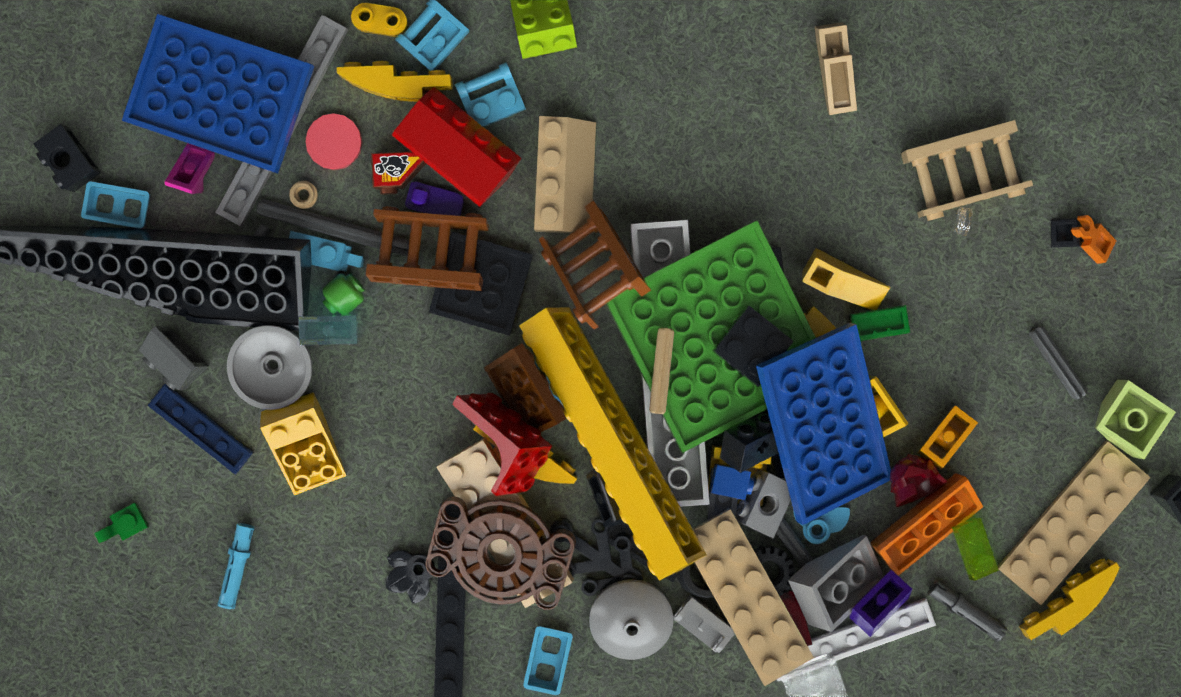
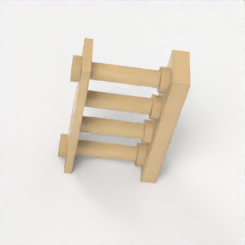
(946, 150)

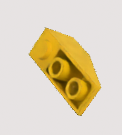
(843, 281)

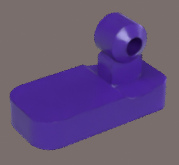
(433, 200)

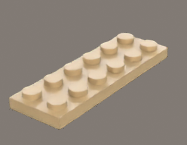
(471, 478)
(1073, 522)
(749, 599)

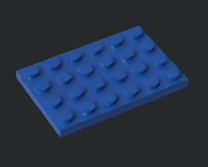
(218, 93)
(825, 422)

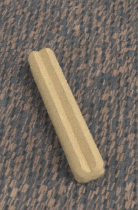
(661, 370)

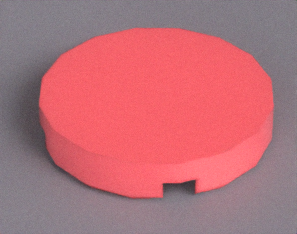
(333, 141)

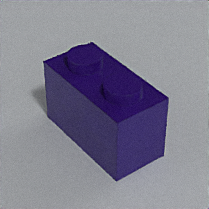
(880, 603)

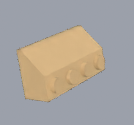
(564, 173)

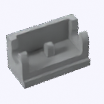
(704, 623)

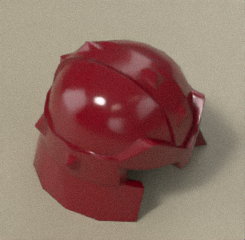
(914, 479)

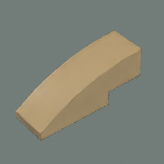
(836, 68)

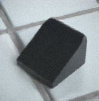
(1061, 233)

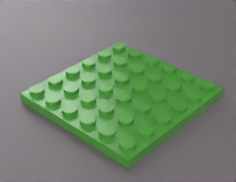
(700, 303)

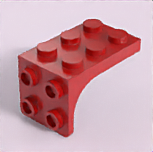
(519, 444)

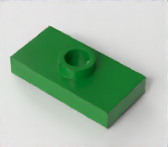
(881, 322)

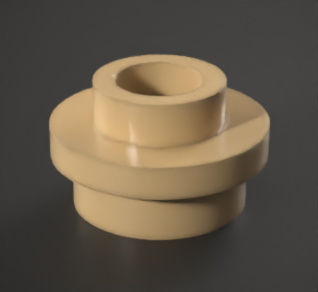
(297, 188)

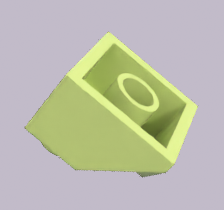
(1132, 418)

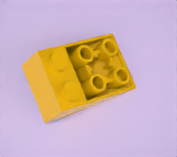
(302, 444)

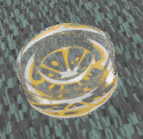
(963, 221)

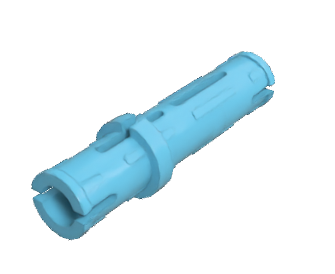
(238, 555)

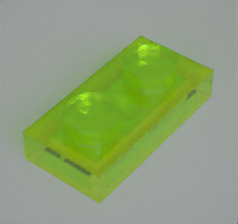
(975, 549)

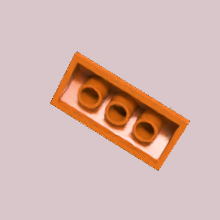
(927, 524)

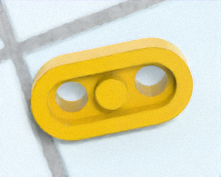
(379, 19)

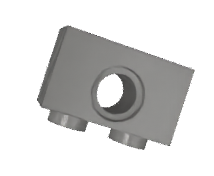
(768, 518)

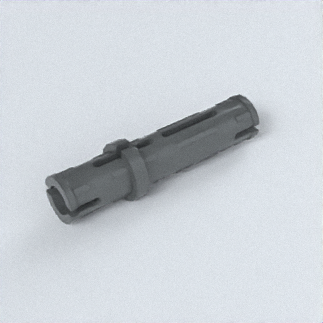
(957, 603)

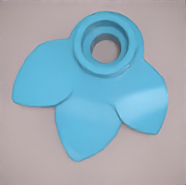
(830, 522)

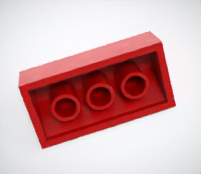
(456, 146)

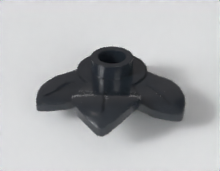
(406, 576)

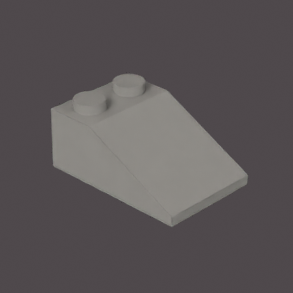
(836, 583)

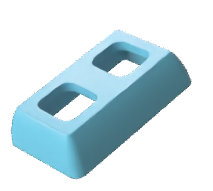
(120, 196)
(538, 656)

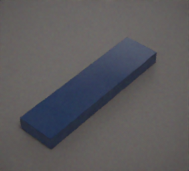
(200, 429)

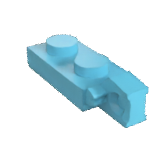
(330, 253)

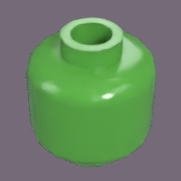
(343, 294)

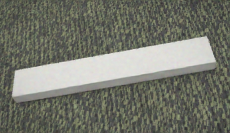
(853, 640)

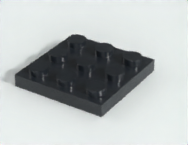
(503, 277)

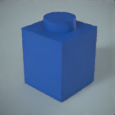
(731, 483)

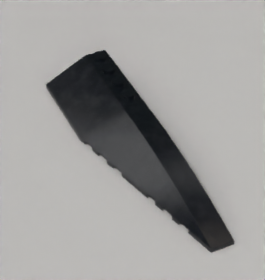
(180, 272)

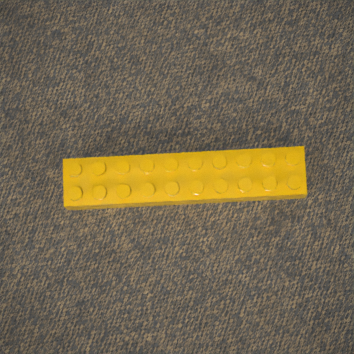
(612, 441)

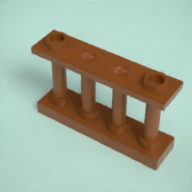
(618, 260)
(438, 275)

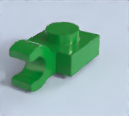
(125, 523)

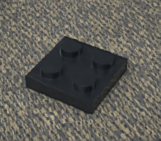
(750, 343)

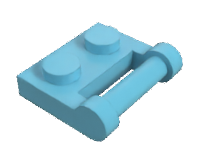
(439, 40)
(493, 105)

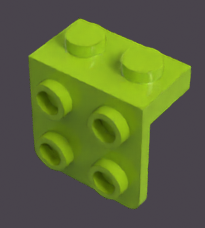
(543, 26)

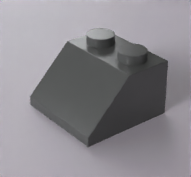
(172, 357)

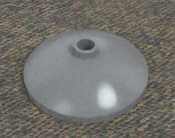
(256, 380)
(626, 605)

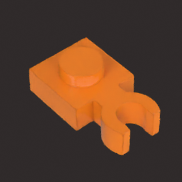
(1097, 240)

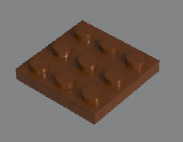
(525, 389)

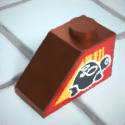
(394, 170)

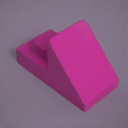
(190, 169)

